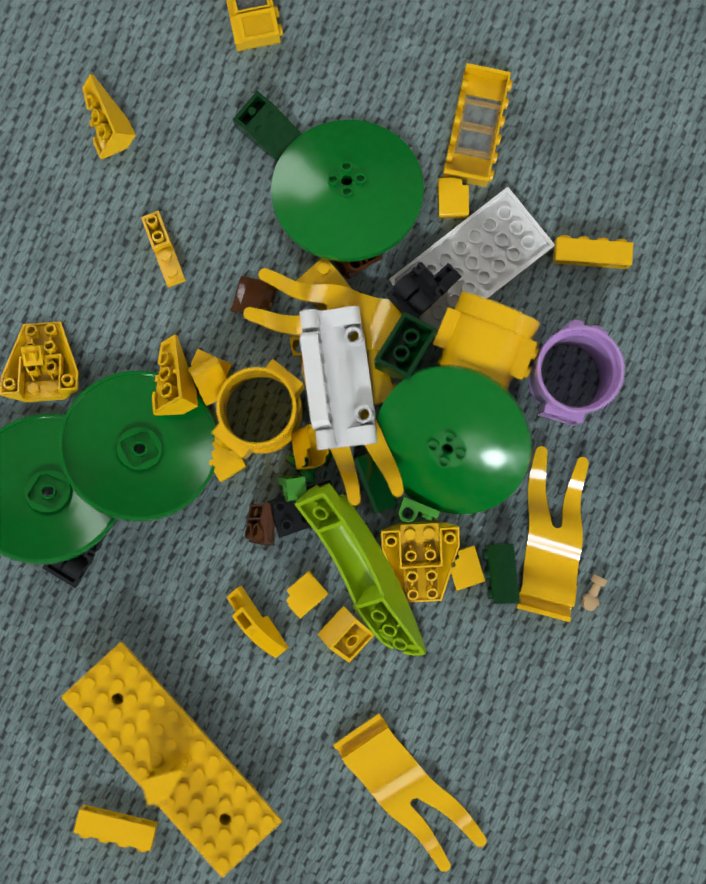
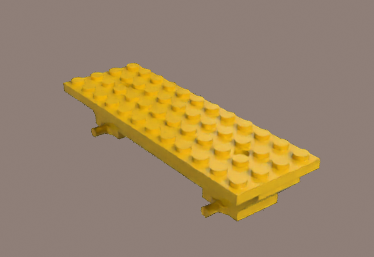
(149, 730)

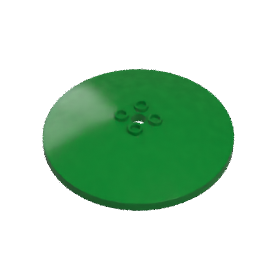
(355, 218)
(471, 415)
(100, 455)
(36, 525)

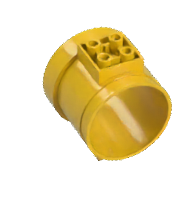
(488, 339)
(223, 432)

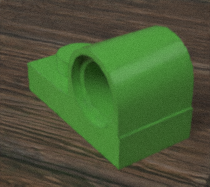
(293, 486)
(416, 507)

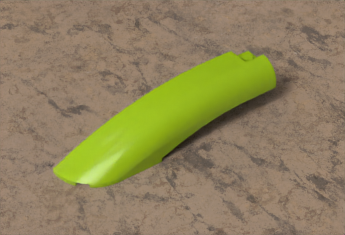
(363, 568)

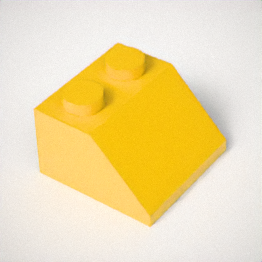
(345, 634)
(161, 782)

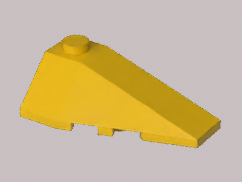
(111, 125)
(175, 386)

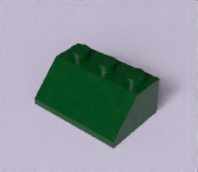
(405, 347)
(374, 484)
(501, 573)

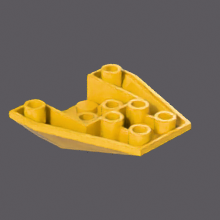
(45, 382)
(421, 557)

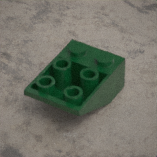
(265, 126)

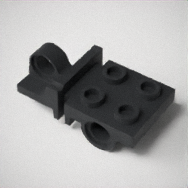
(421, 288)
(287, 516)
(73, 570)

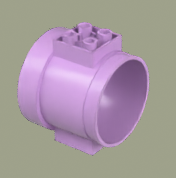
(608, 361)

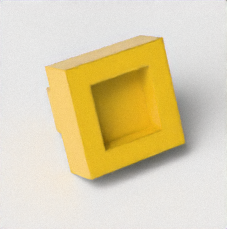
(32, 355)

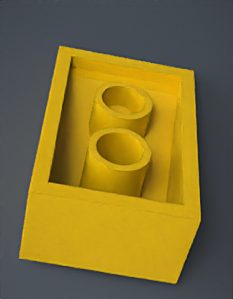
(323, 273)

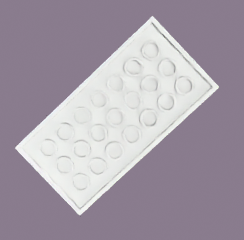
(484, 250)

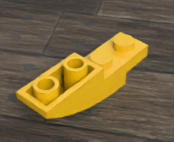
(163, 249)
(256, 627)

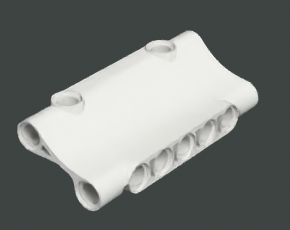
(337, 377)

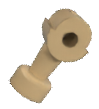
(590, 600)

